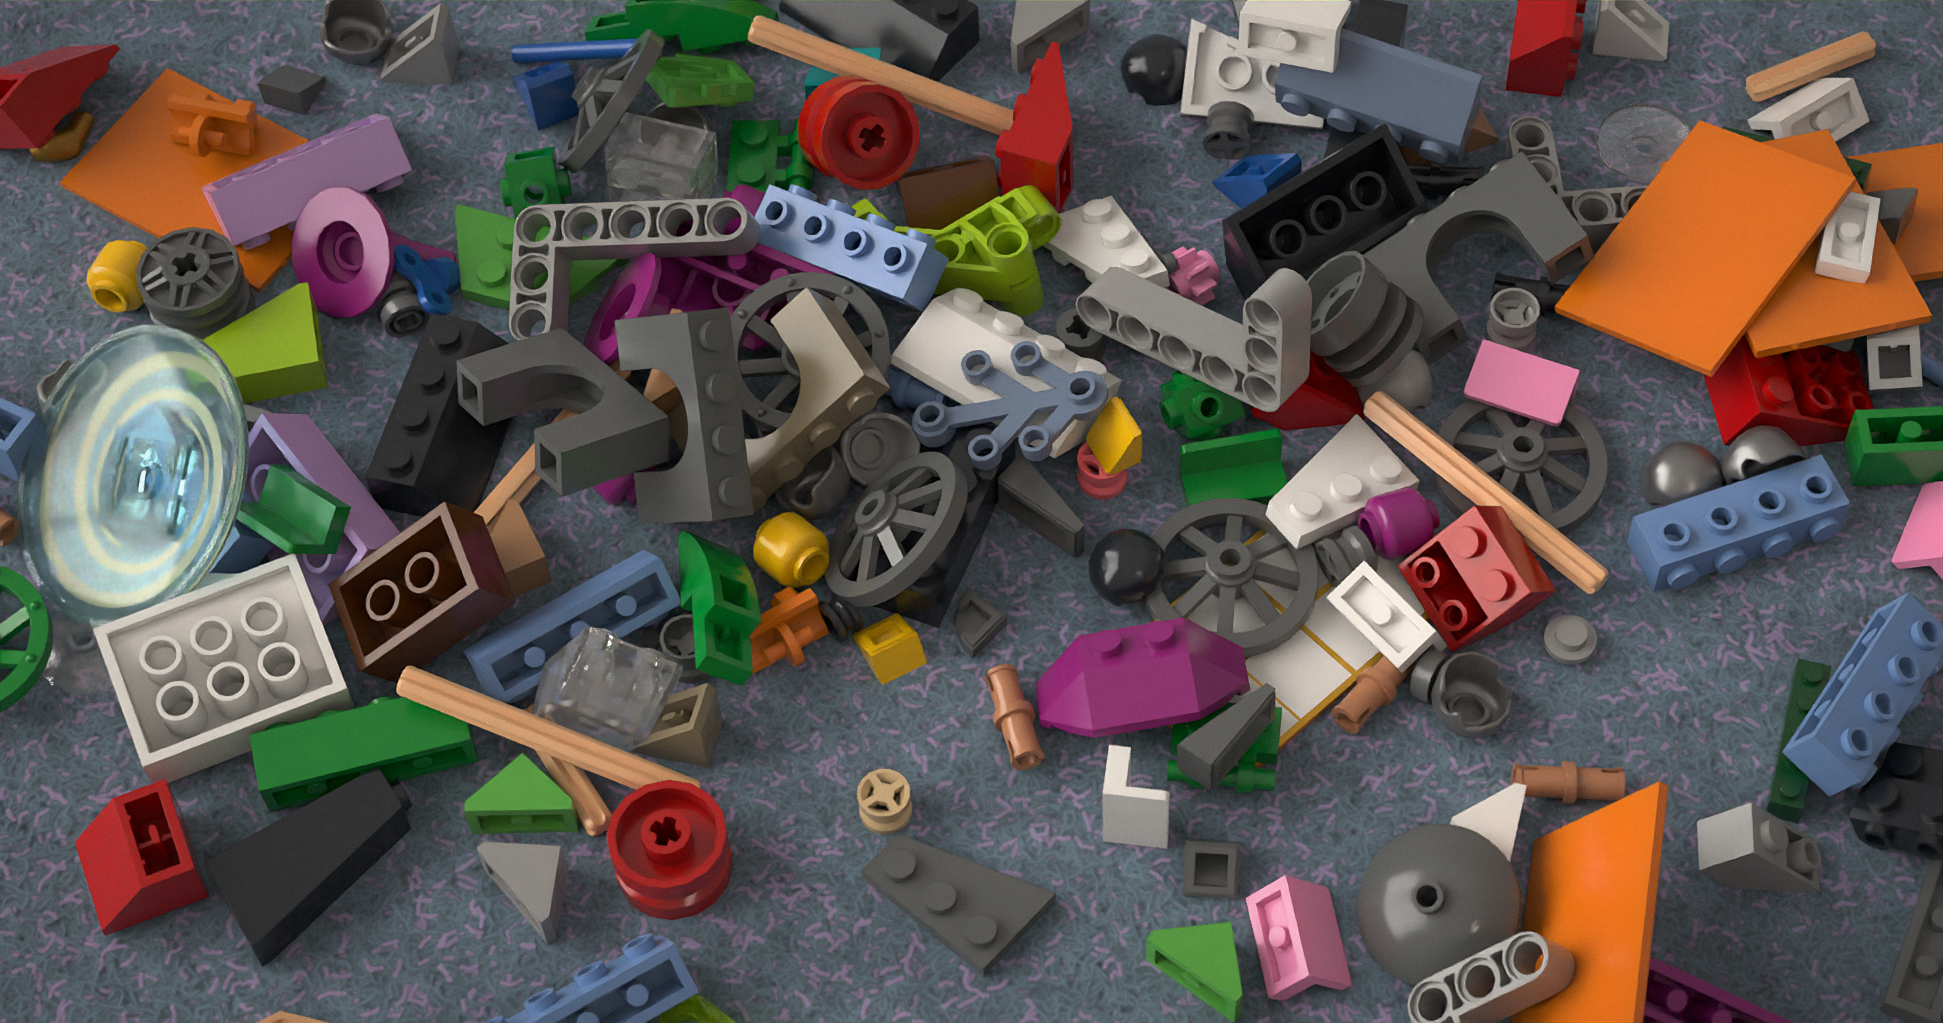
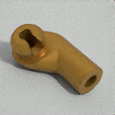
(67, 142)

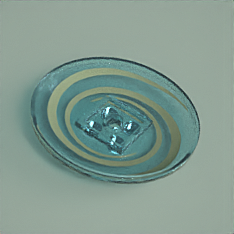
(119, 412)

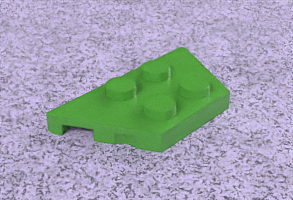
(700, 81)
(486, 259)

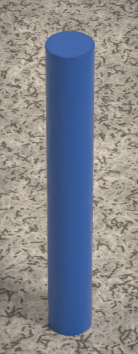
(570, 50)

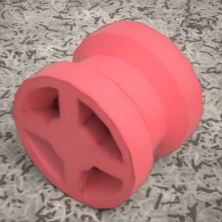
(1098, 485)

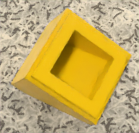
(1115, 438)
(890, 648)

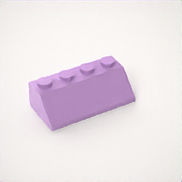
(279, 188)
(301, 446)

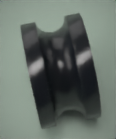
(840, 617)

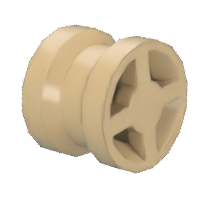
(887, 789)

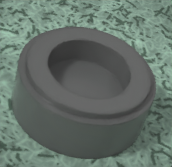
(1426, 673)

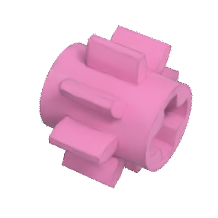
(1194, 275)

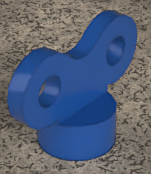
(432, 278)

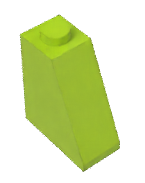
(275, 347)

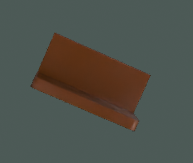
(946, 192)

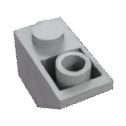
(1894, 361)
(1757, 851)

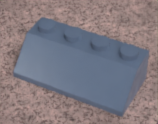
(1377, 83)

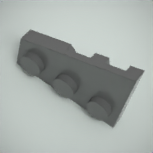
(957, 900)

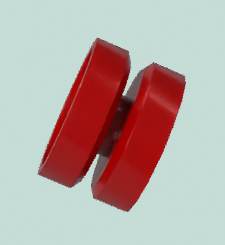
(858, 132)
(670, 849)

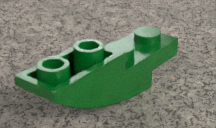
(700, 23)
(723, 605)

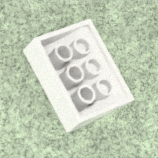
(221, 668)

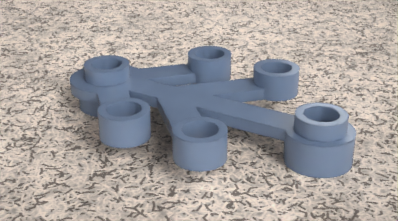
(1016, 406)

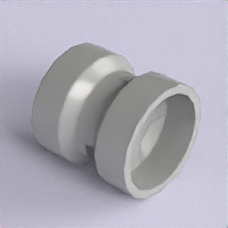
(1513, 319)

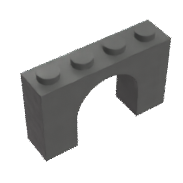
(1505, 202)
(700, 359)
(554, 370)

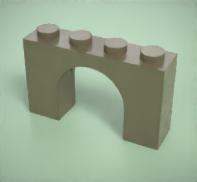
(835, 390)

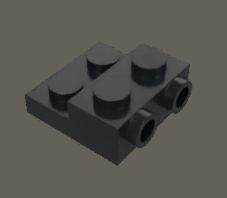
(1903, 803)

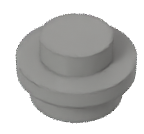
(1570, 639)

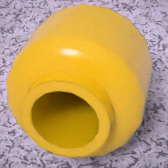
(114, 277)
(791, 550)

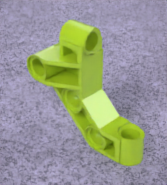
(994, 248)

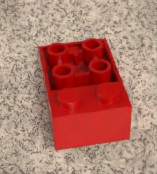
(46, 88)
(1041, 137)
(1801, 391)

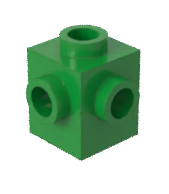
(535, 168)
(1196, 407)

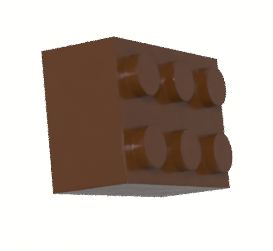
(421, 592)

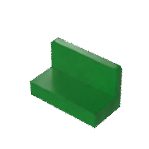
(1233, 467)
(296, 514)

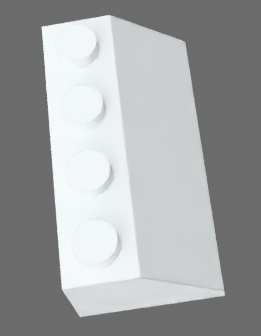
(964, 323)

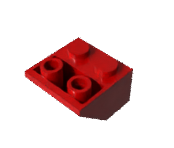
(1542, 46)
(1476, 577)
(140, 858)

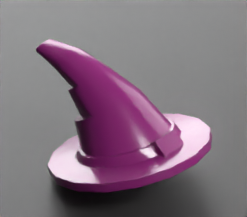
(348, 251)
(630, 296)

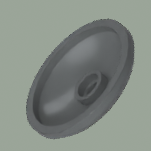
(1474, 906)

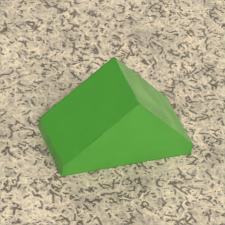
(521, 802)
(1202, 962)

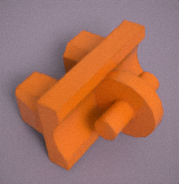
(212, 124)
(787, 628)

